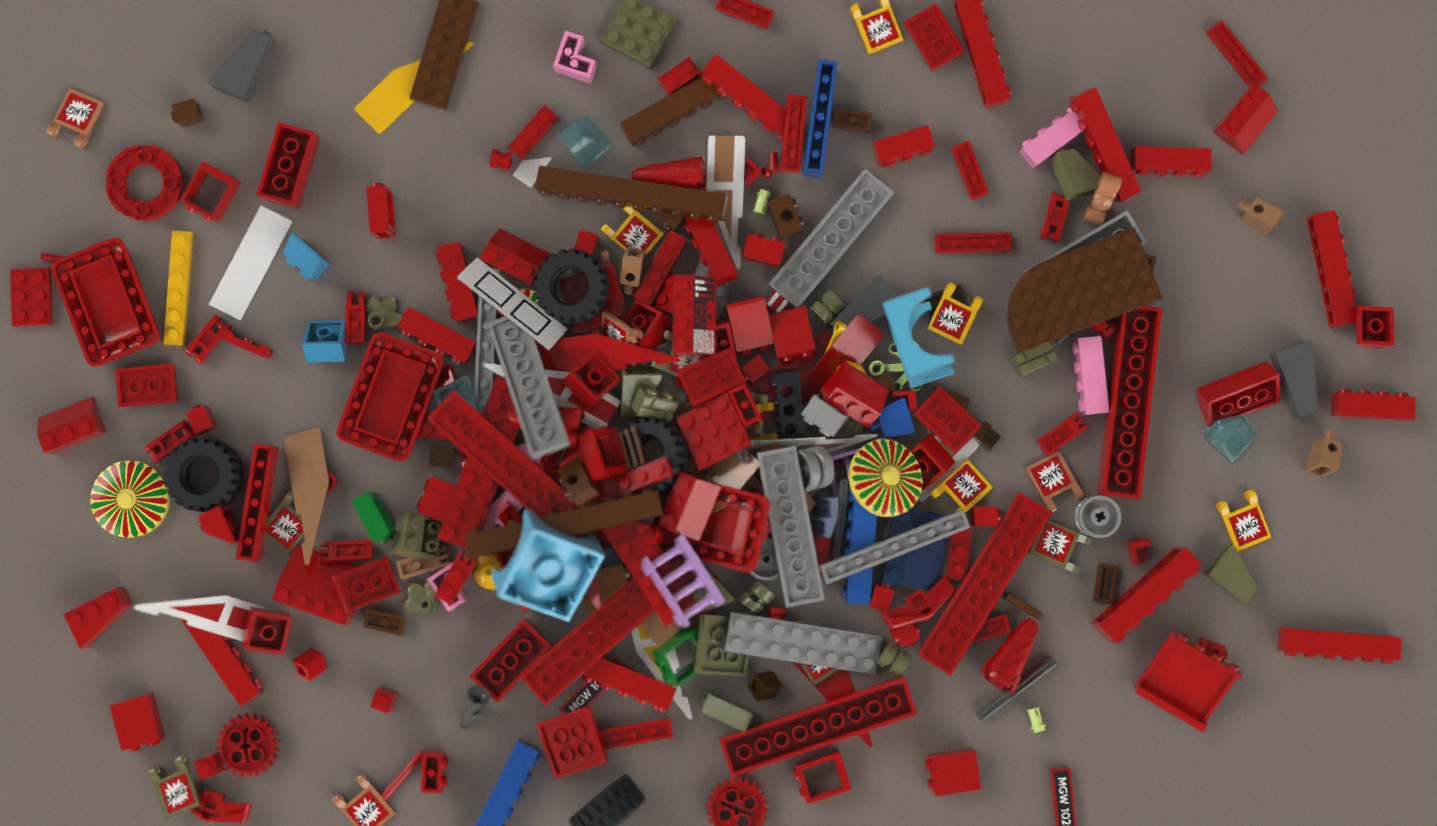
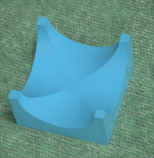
(918, 365)
(548, 569)

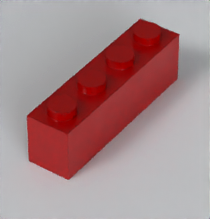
(1171, 161)
(711, 249)
(660, 268)
(461, 296)
(437, 335)
(1373, 405)

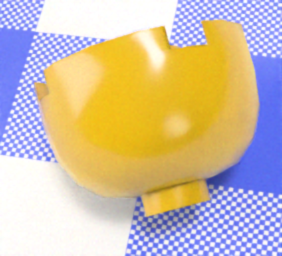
(484, 569)

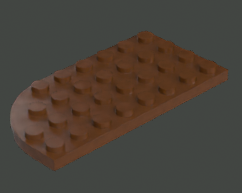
(1080, 290)

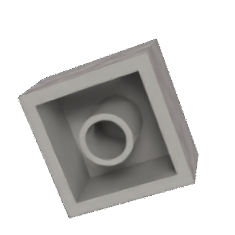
(824, 416)

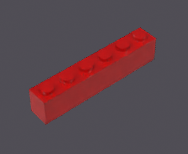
(982, 52)
(744, 95)
(1104, 141)
(1332, 268)
(257, 503)
(1339, 644)
(227, 663)
(631, 682)

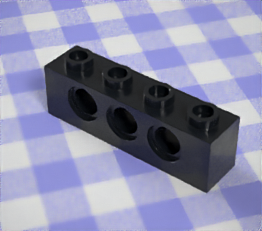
(791, 378)

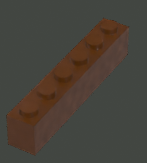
(669, 111)

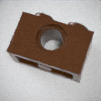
(785, 228)
(577, 482)

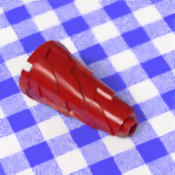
(680, 173)
(570, 417)
(1009, 660)

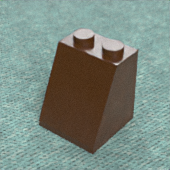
(609, 582)

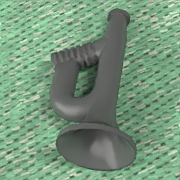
(479, 698)

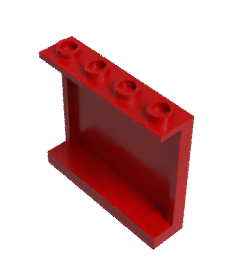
(1187, 680)

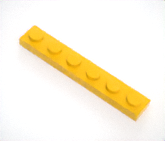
(178, 288)

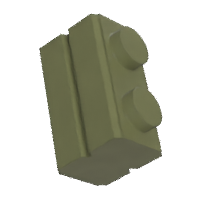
(1033, 359)
(655, 404)

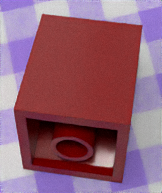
(750, 325)

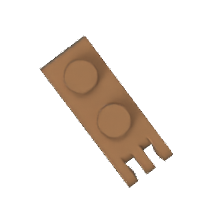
(415, 566)

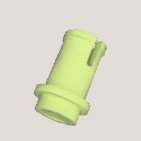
(762, 200)
(1036, 719)

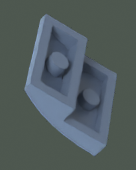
(824, 516)

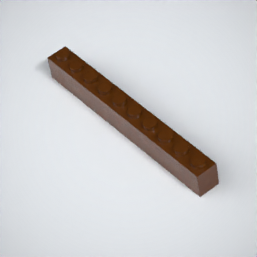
(631, 193)
(570, 523)

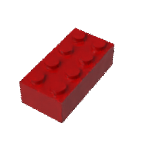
(288, 165)
(511, 659)

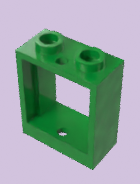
(374, 517)
(689, 634)

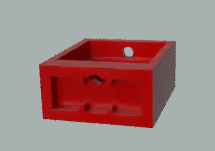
(195, 185)
(381, 211)
(593, 457)
(818, 760)

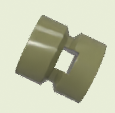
(829, 305)
(761, 592)
(894, 659)

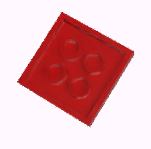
(576, 289)
(713, 431)
(572, 742)

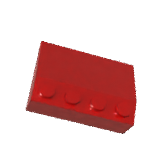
(312, 587)

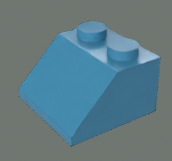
(305, 258)
(324, 341)

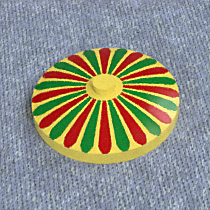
(885, 478)
(130, 499)

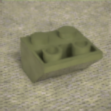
(416, 536)

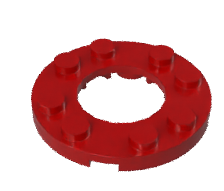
(118, 174)

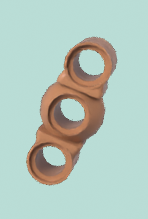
(1102, 199)

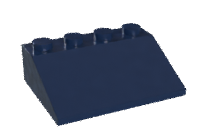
(918, 567)

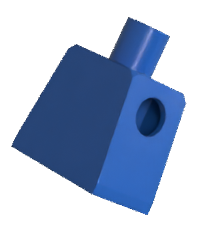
(894, 420)

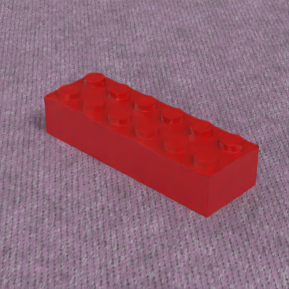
(1146, 594)

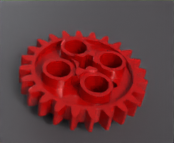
(230, 745)
(743, 790)

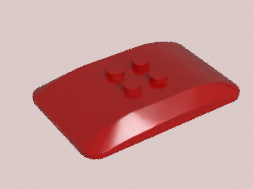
(105, 301)
(390, 397)
(733, 533)

